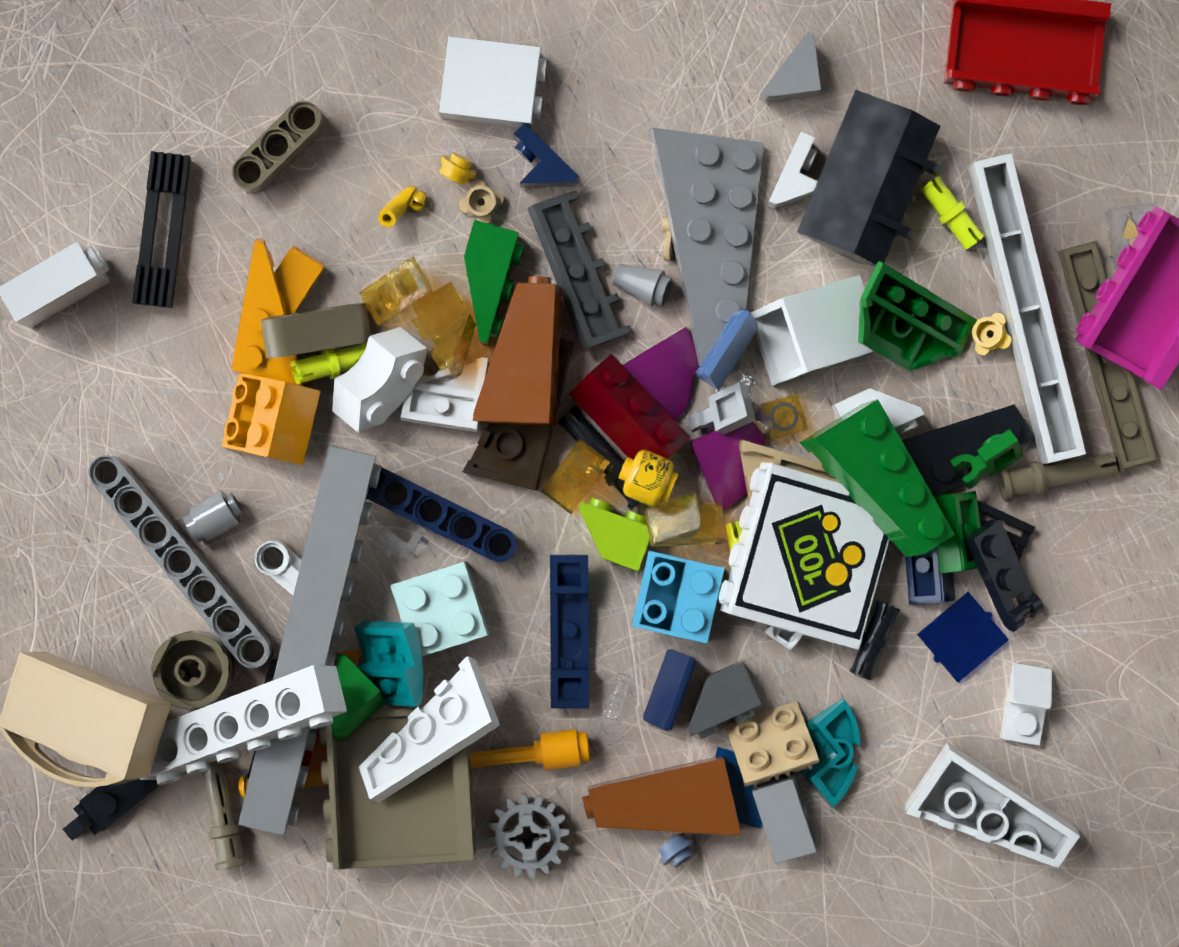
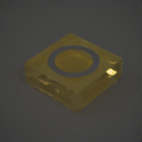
(786, 415)

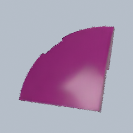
(668, 371)
(722, 463)

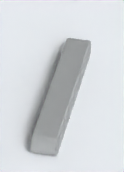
(164, 552)

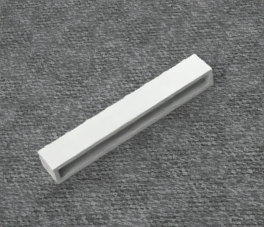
(1026, 309)

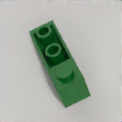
(488, 264)

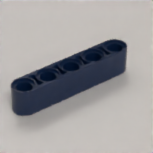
(446, 523)

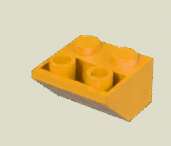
(271, 418)

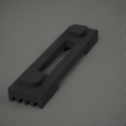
(169, 175)

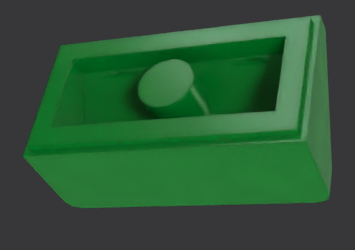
(963, 517)

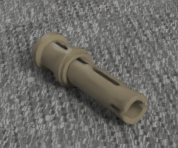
(1038, 478)
(225, 828)

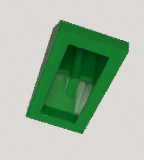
(360, 697)

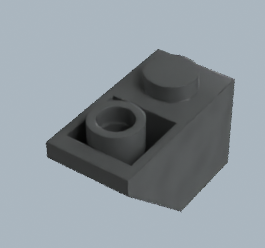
(722, 697)

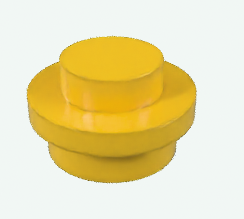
(457, 168)

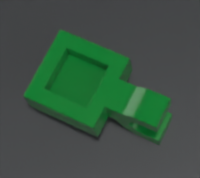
(993, 457)

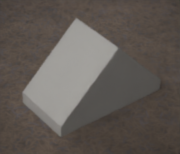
(797, 75)

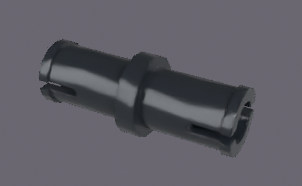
(874, 640)

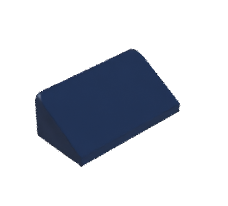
(926, 581)
(669, 689)

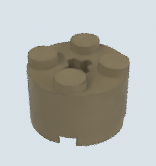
(171, 673)

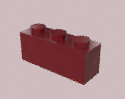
(627, 411)

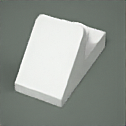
(792, 184)
(1026, 704)

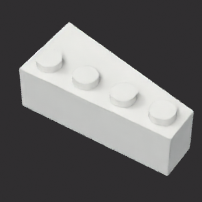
(978, 802)

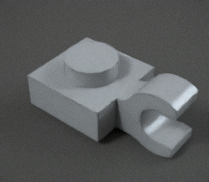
(727, 411)

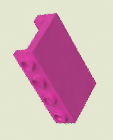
(1139, 306)

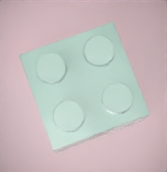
(441, 608)

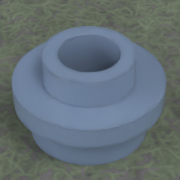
(676, 850)

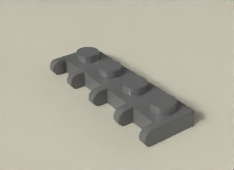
(576, 271)

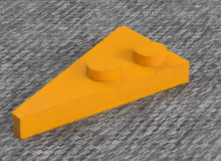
(260, 301)

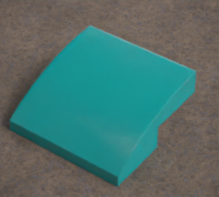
(392, 660)

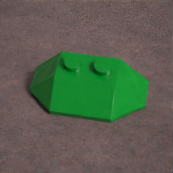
(909, 321)

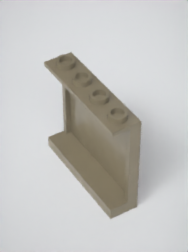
(416, 825)

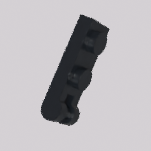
(1003, 574)

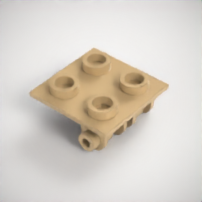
(772, 744)

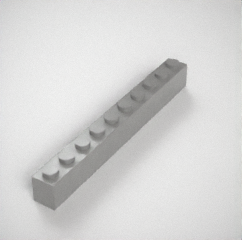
(312, 626)

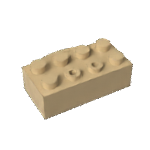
(82, 720)

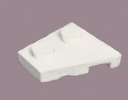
(445, 400)

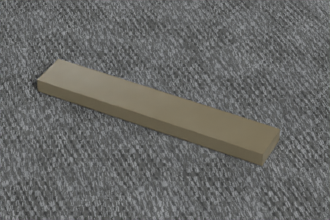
(1113, 383)

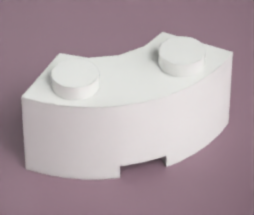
(379, 379)

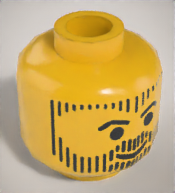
(648, 478)

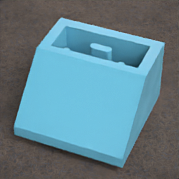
(677, 597)

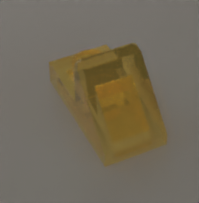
(396, 291)
(575, 476)
(685, 522)

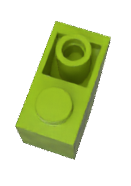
(615, 536)

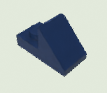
(550, 170)

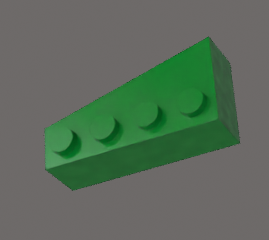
(881, 477)

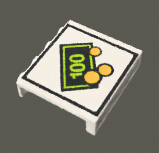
(804, 557)

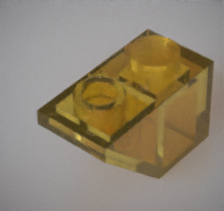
(449, 326)

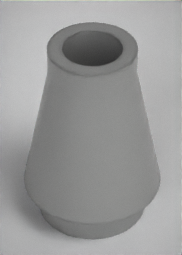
(644, 283)

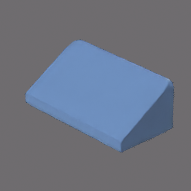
(727, 349)

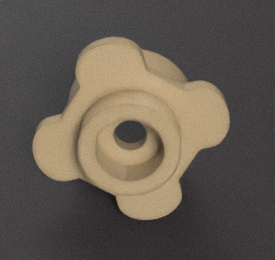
(480, 191)

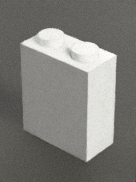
(491, 82)
(55, 284)

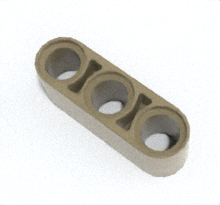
(283, 128)
(315, 330)

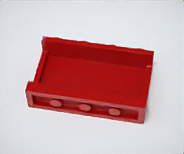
(1027, 48)

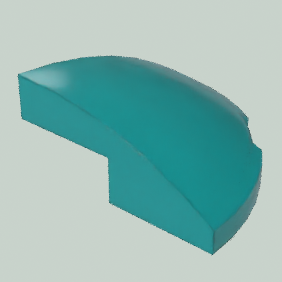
(833, 736)

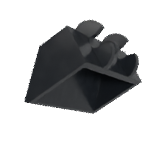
(870, 179)

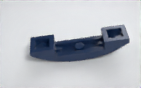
(569, 631)

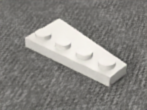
(434, 733)

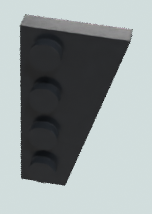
(936, 448)

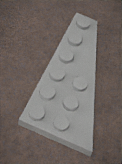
(711, 218)

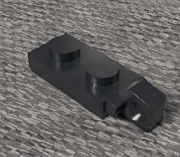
(106, 805)

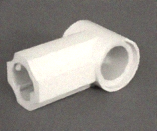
(285, 574)

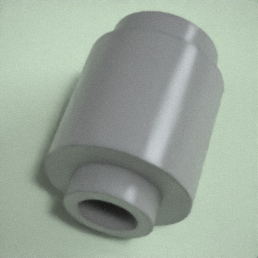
(213, 516)

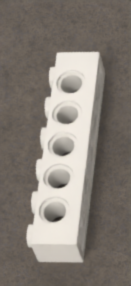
(243, 722)

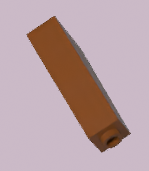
(525, 362)
(670, 799)

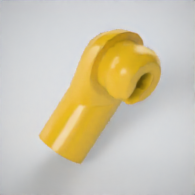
(400, 203)

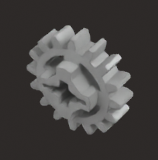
(547, 833)

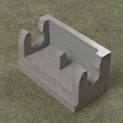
(785, 818)

